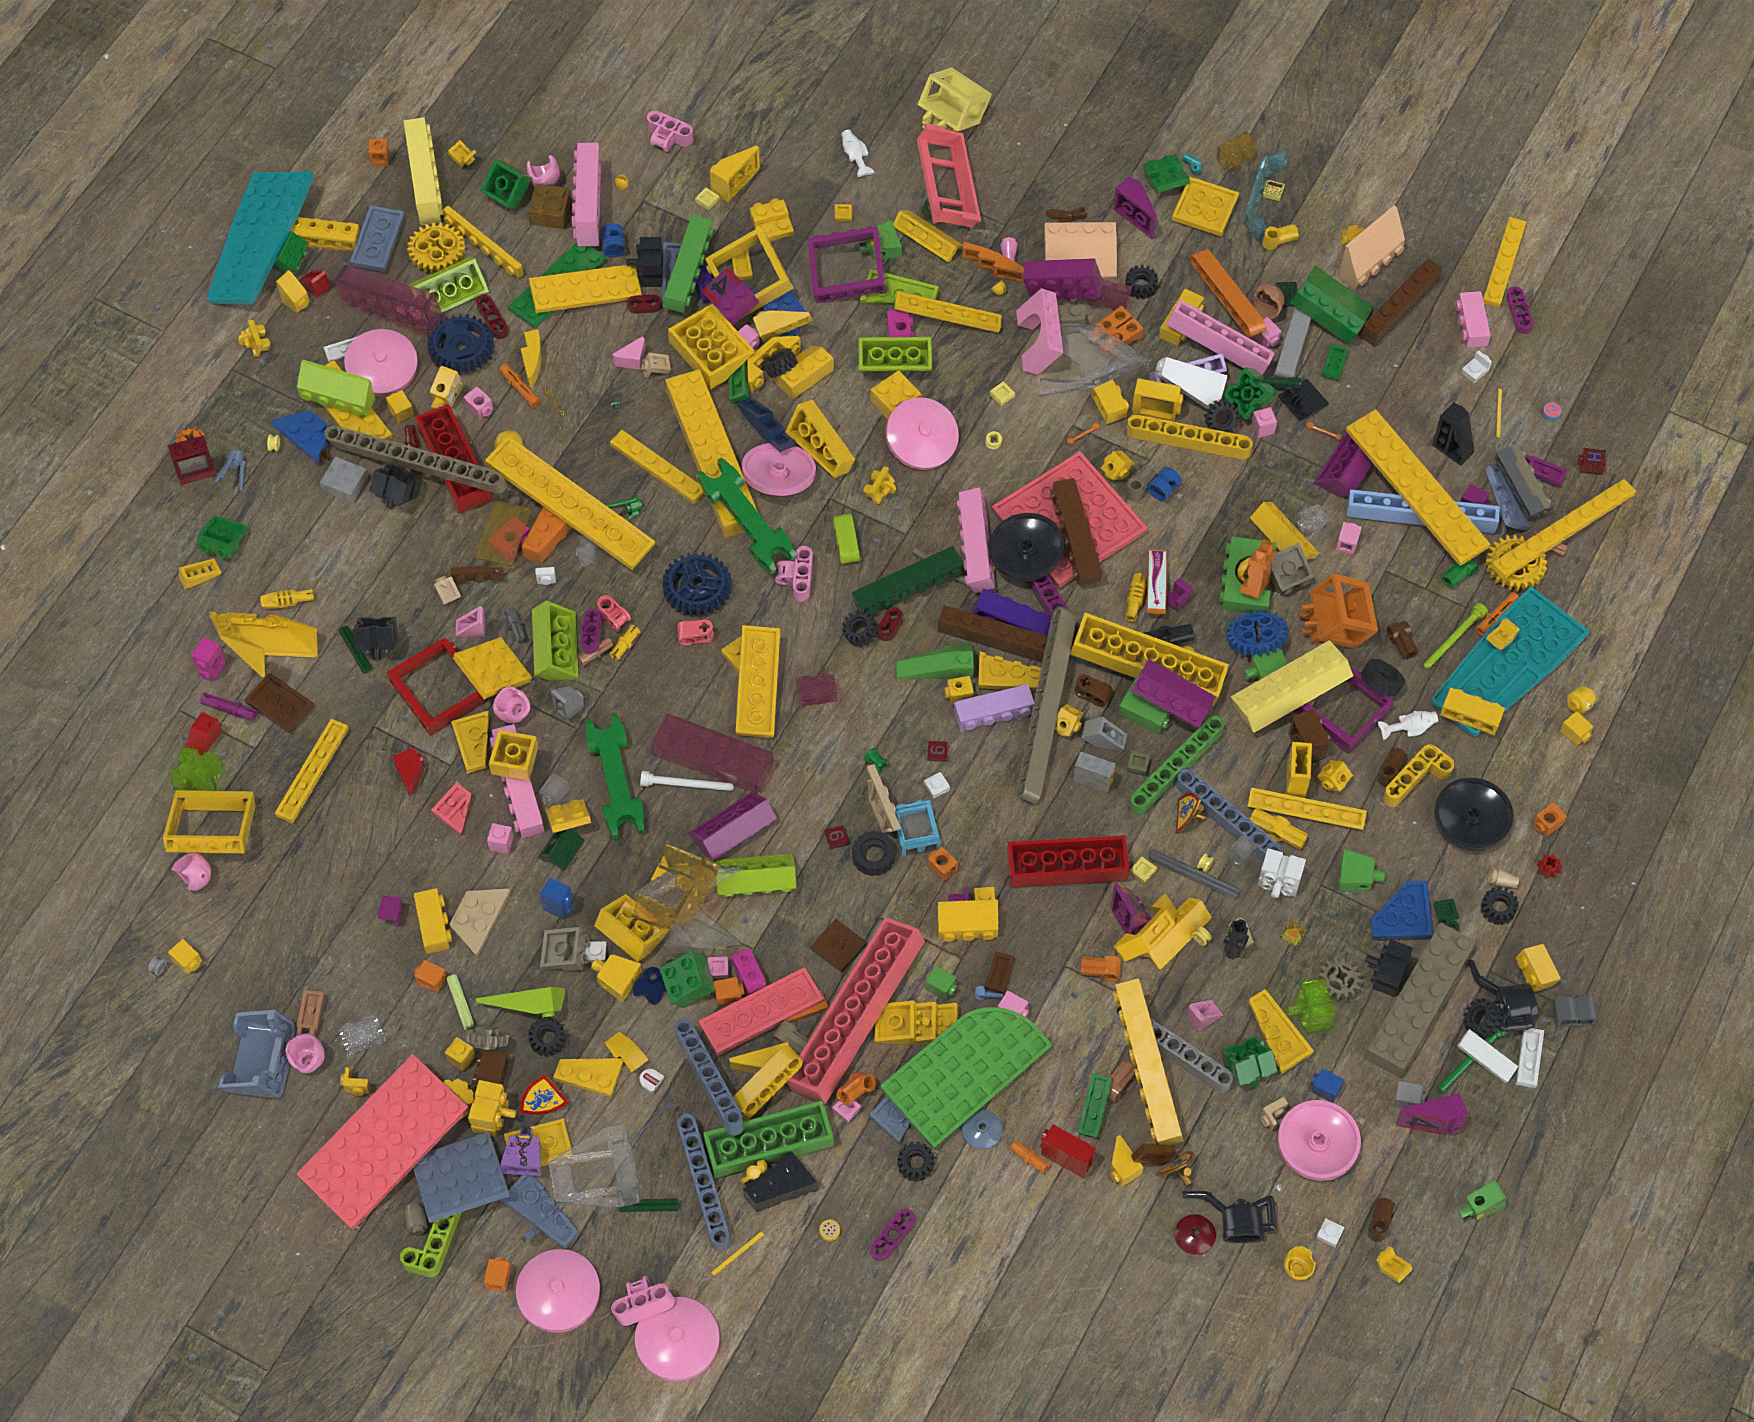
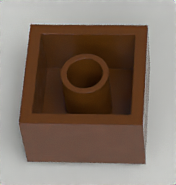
(1308, 729)

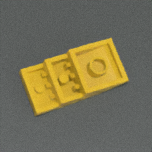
(914, 1022)

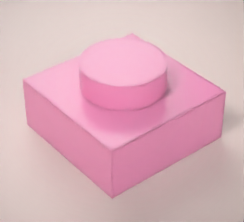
(718, 967)
(846, 1112)

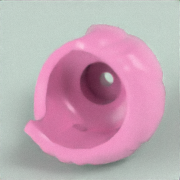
(545, 174)
(511, 705)
(193, 870)
(305, 1053)

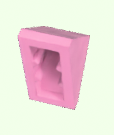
(630, 355)
(471, 624)
(1203, 1014)

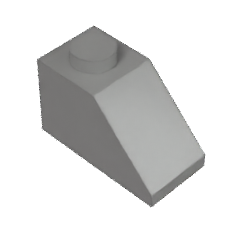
(567, 702)
(1104, 734)

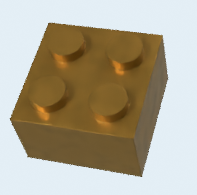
(550, 206)

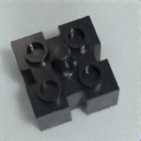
(649, 261)
(396, 485)
(375, 634)
(1389, 967)

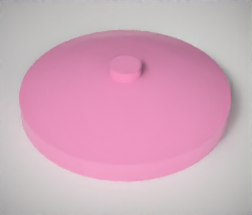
(384, 358)
(922, 433)
(777, 471)
(1319, 1140)
(558, 1290)
(678, 1341)

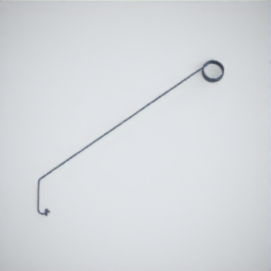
(534, 1230)

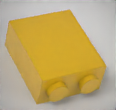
(1298, 769)

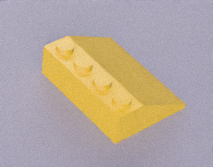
(710, 344)

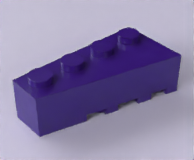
(1010, 612)

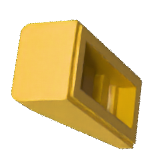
(193, 580)

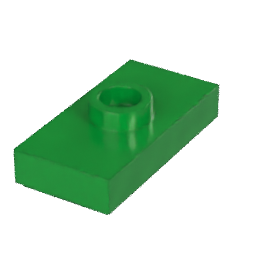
(1335, 362)

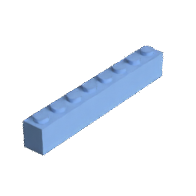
(1394, 509)

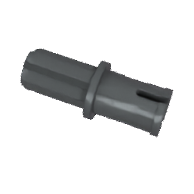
(515, 624)

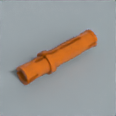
(514, 380)
(1484, 626)

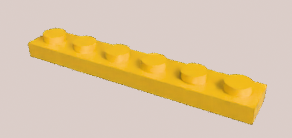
(486, 245)
(1504, 262)
(947, 312)
(657, 466)
(311, 771)
(1307, 808)

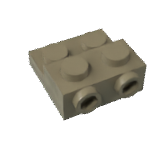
(1290, 569)
(564, 949)

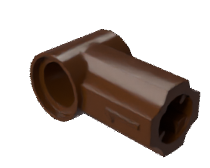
(1401, 635)
(1391, 766)
(1381, 1218)

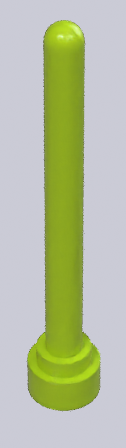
(1478, 612)

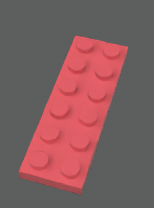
(760, 1011)

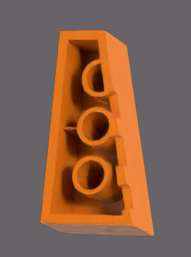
(544, 536)

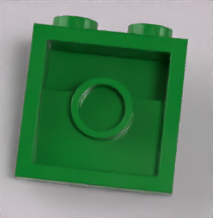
(1165, 173)
(221, 537)

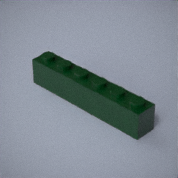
(908, 581)

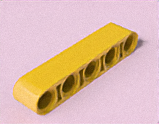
(767, 1081)

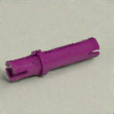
(236, 709)

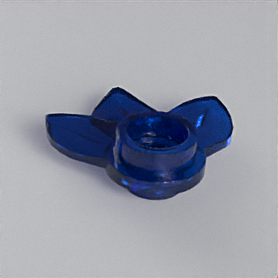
(650, 988)

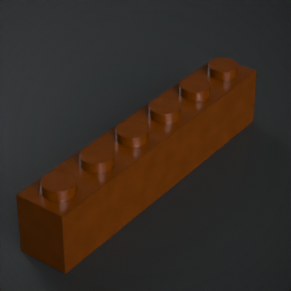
(1401, 302)
(1076, 532)
(992, 633)

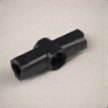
(1175, 635)
(1236, 939)

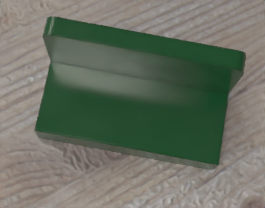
(562, 848)

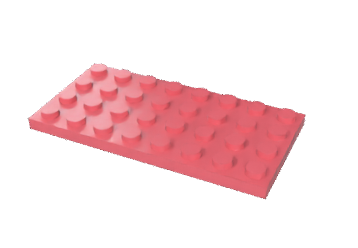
(382, 1141)

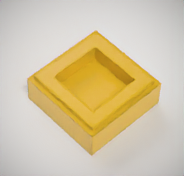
(843, 212)

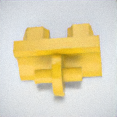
(251, 338)
(882, 485)

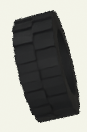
(1382, 677)
(878, 867)

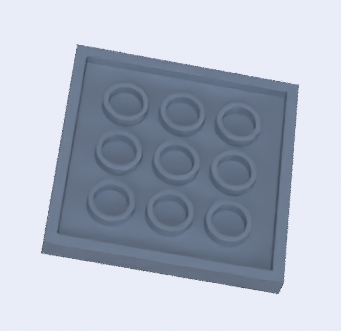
(460, 1177)

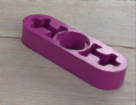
(1522, 303)
(595, 616)
(878, 1243)

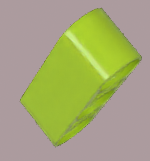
(846, 538)

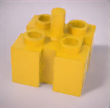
(488, 1107)

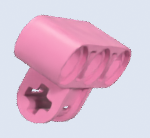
(668, 131)
(792, 573)
(642, 1302)

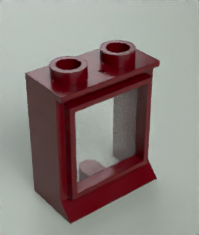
(192, 460)

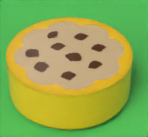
(829, 1230)

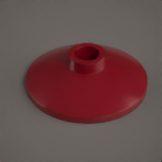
(1194, 1243)

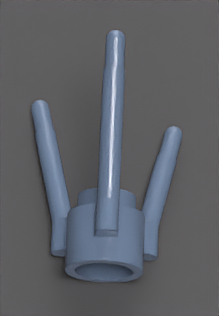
(233, 461)

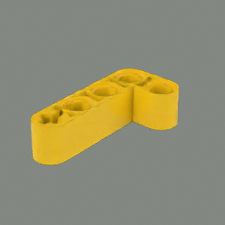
(1413, 777)

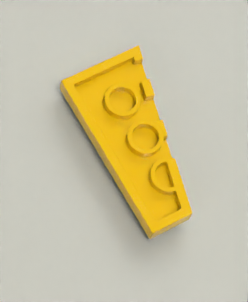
(1004, 674)
(1279, 1032)

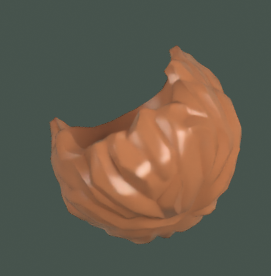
(1268, 301)

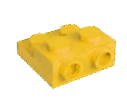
(772, 218)

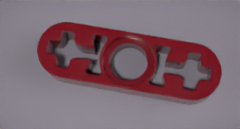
(492, 309)

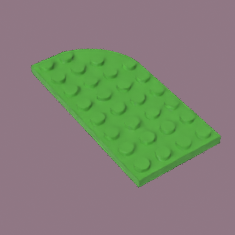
(964, 1070)

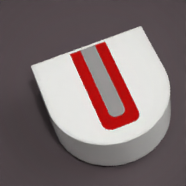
(650, 1080)

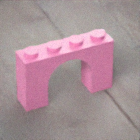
(1041, 309)

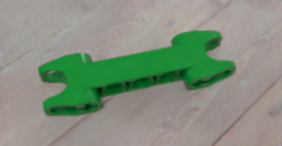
(727, 490)
(622, 807)

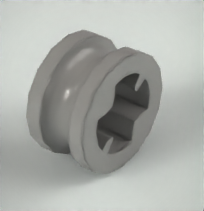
(157, 965)

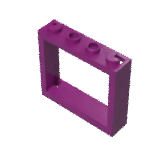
(851, 289)
(1337, 735)

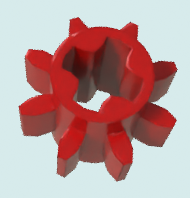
(1549, 866)

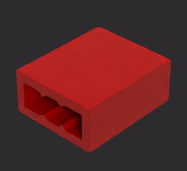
(1067, 1150)

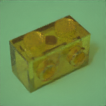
(1236, 151)

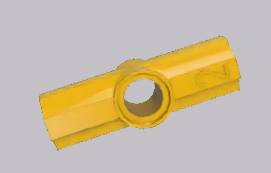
(1279, 828)

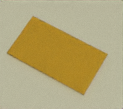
(503, 533)

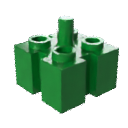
(1249, 392)
(1249, 1061)

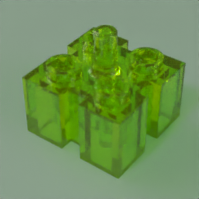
(196, 771)
(1315, 1006)

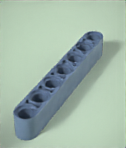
(1224, 809)
(711, 1083)
(707, 1190)

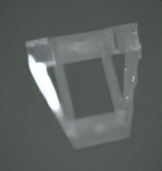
(624, 1163)

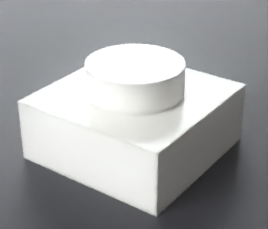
(545, 575)
(937, 785)
(596, 950)
(1330, 1232)

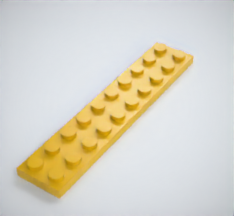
(1418, 487)
(570, 502)

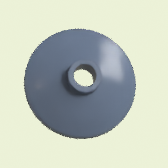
(984, 1138)

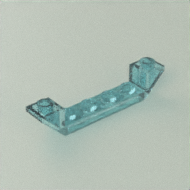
(1272, 162)

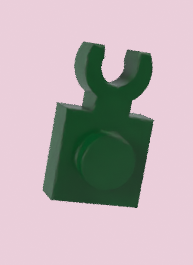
(1447, 913)

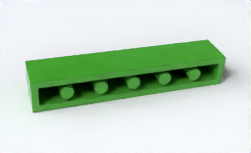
(687, 264)

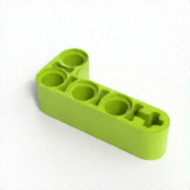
(430, 1254)

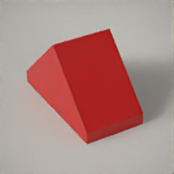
(315, 282)

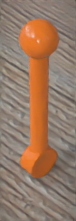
(1310, 426)
(1095, 427)

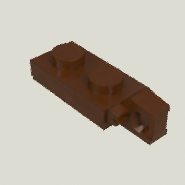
(476, 574)

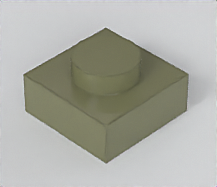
(1138, 762)

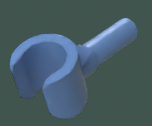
(981, 994)

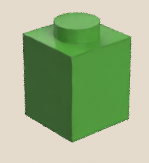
(941, 983)

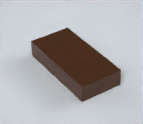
(999, 972)
(1153, 1154)

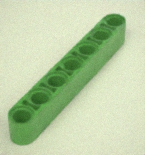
(1180, 757)

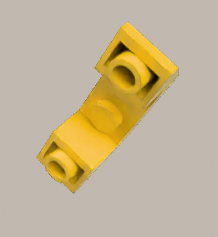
(774, 344)
(1135, 945)

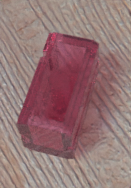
(1113, 295)
(816, 689)

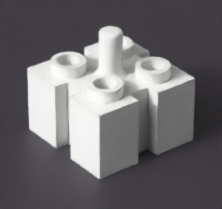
(1281, 873)

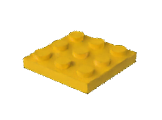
(1205, 206)
(492, 667)

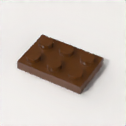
(279, 702)

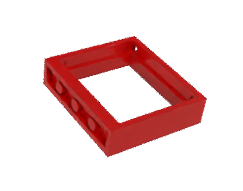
(452, 713)

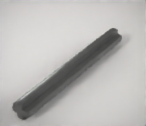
(1194, 874)

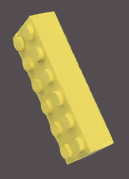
(423, 171)
(1291, 686)

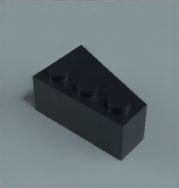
(1454, 434)
(780, 1183)

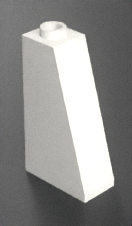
(1195, 382)

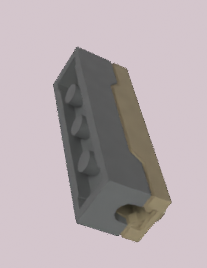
(1523, 482)

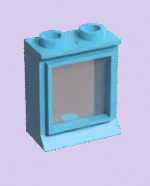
(917, 826)

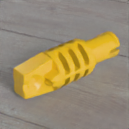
(1135, 596)
(285, 598)

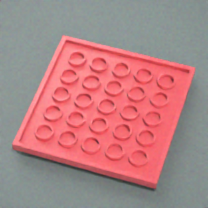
(1107, 514)

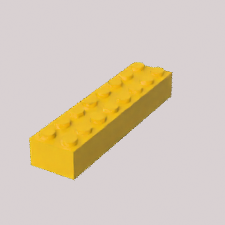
(1129, 650)
(1149, 1063)

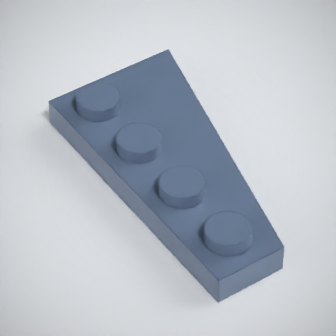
(890, 1119)

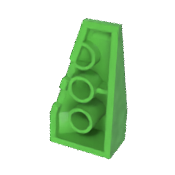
(942, 663)

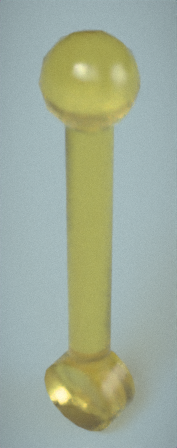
(546, 391)

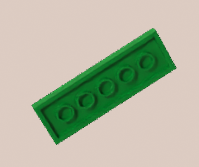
(574, 260)

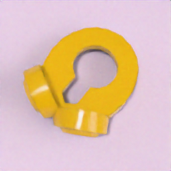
(754, 1171)

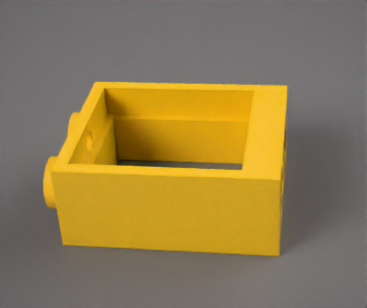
(1157, 408)

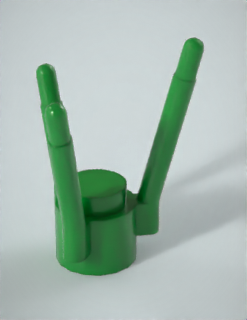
(631, 505)

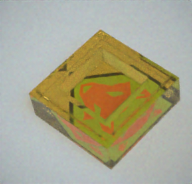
(1293, 933)

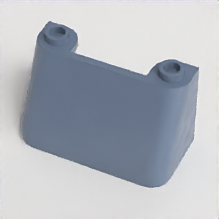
(261, 1056)

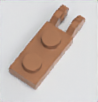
(310, 1012)

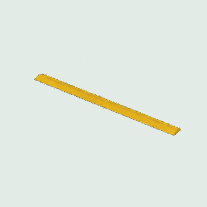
(1499, 412)
(737, 1253)

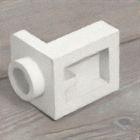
(1477, 367)

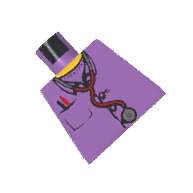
(522, 1154)

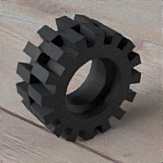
(1142, 273)
(780, 363)
(1219, 406)
(855, 620)
(1507, 898)
(1489, 1023)
(546, 1025)
(915, 1173)

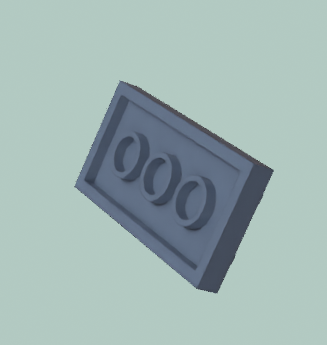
(377, 238)

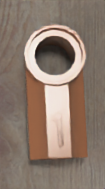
(1121, 1078)

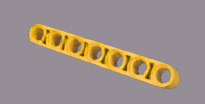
(1180, 439)

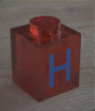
(1592, 461)

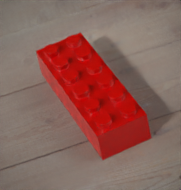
(445, 437)
(1068, 861)

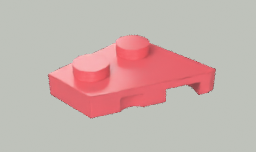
(453, 807)

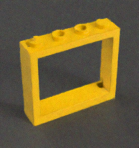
(768, 294)
(209, 802)

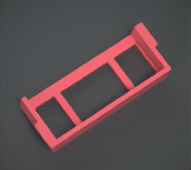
(939, 136)

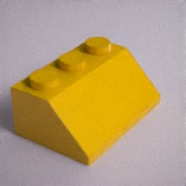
(812, 366)
(967, 920)
(630, 934)

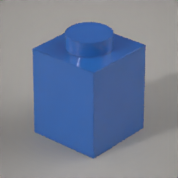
(1326, 1085)

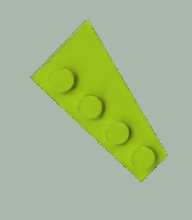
(901, 284)

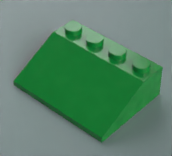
(1332, 305)

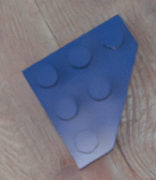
(1405, 914)

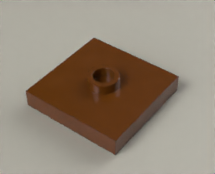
(838, 945)

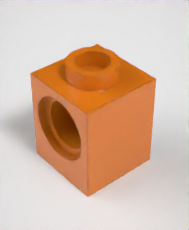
(379, 152)
(1552, 813)
(942, 871)
(430, 976)
(728, 991)
(497, 1274)

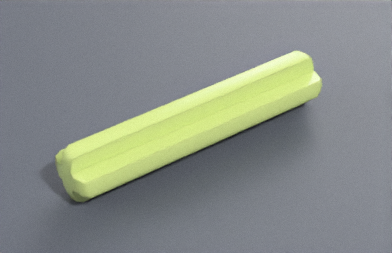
(460, 1002)

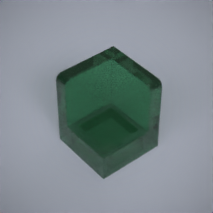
(1289, 290)

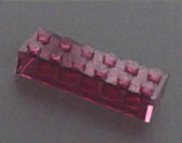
(388, 298)
(712, 753)

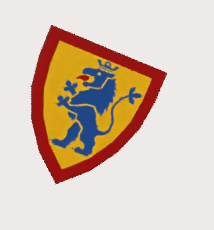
(1188, 808)
(542, 1097)
(1179, 1166)

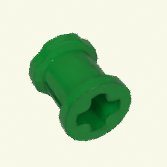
(874, 757)

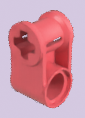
(615, 614)
(693, 632)

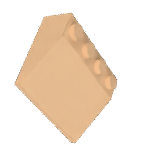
(1083, 241)
(1372, 249)

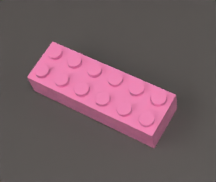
(586, 194)

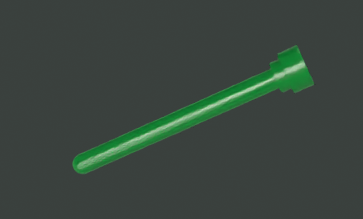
(1466, 1063)

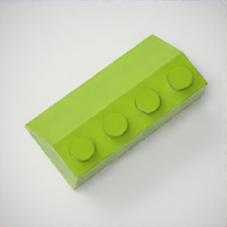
(454, 284)
(895, 354)
(335, 388)
(554, 642)
(759, 874)

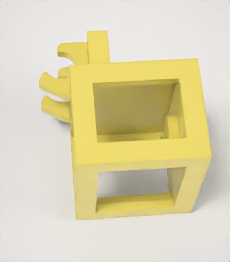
(957, 103)

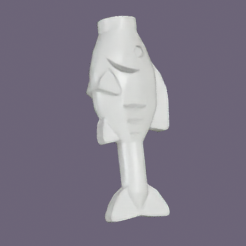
(855, 150)
(1413, 723)

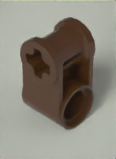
(1094, 690)

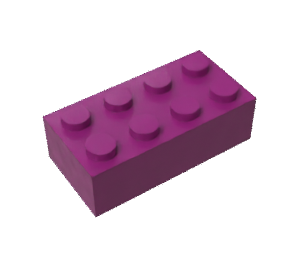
(1064, 277)

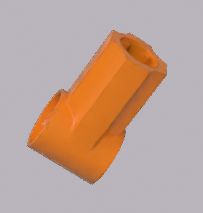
(1105, 967)
(855, 1087)

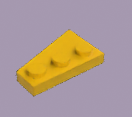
(473, 740)
(590, 1074)

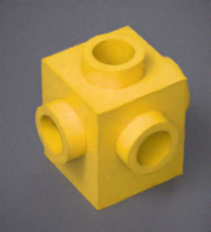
(1350, 233)
(1117, 465)
(1068, 721)
(1335, 775)

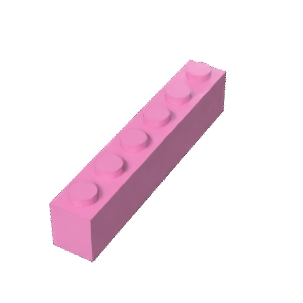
(1219, 337)
(976, 540)
(523, 800)

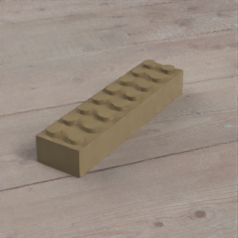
(1420, 1000)

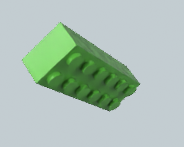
(769, 1139)

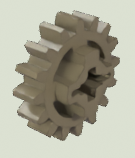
(1345, 973)
(486, 1037)

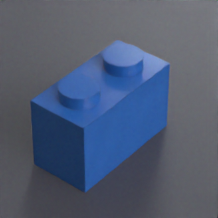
(557, 898)

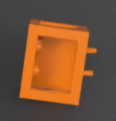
(1337, 617)

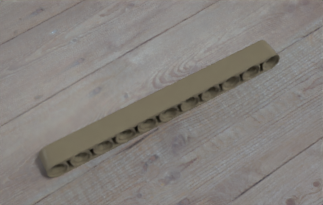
(421, 464)
(1046, 705)

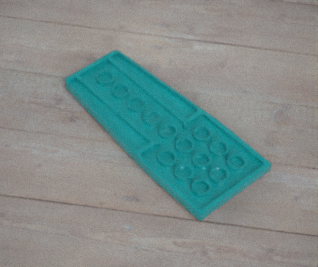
(258, 234)
(1507, 675)

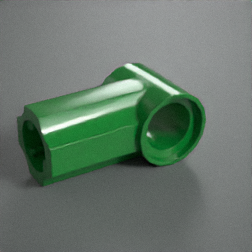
(1458, 573)

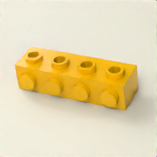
(327, 233)

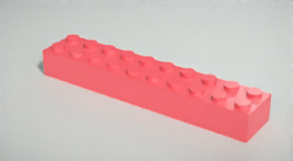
(855, 1009)

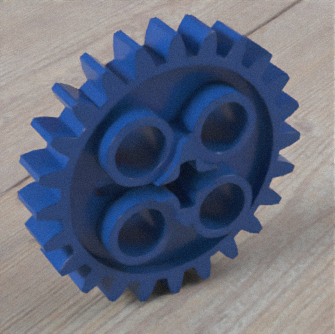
(1242, 633)

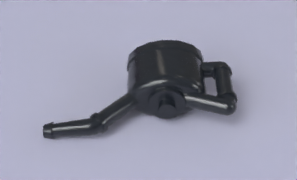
(1514, 1001)
(1241, 1220)

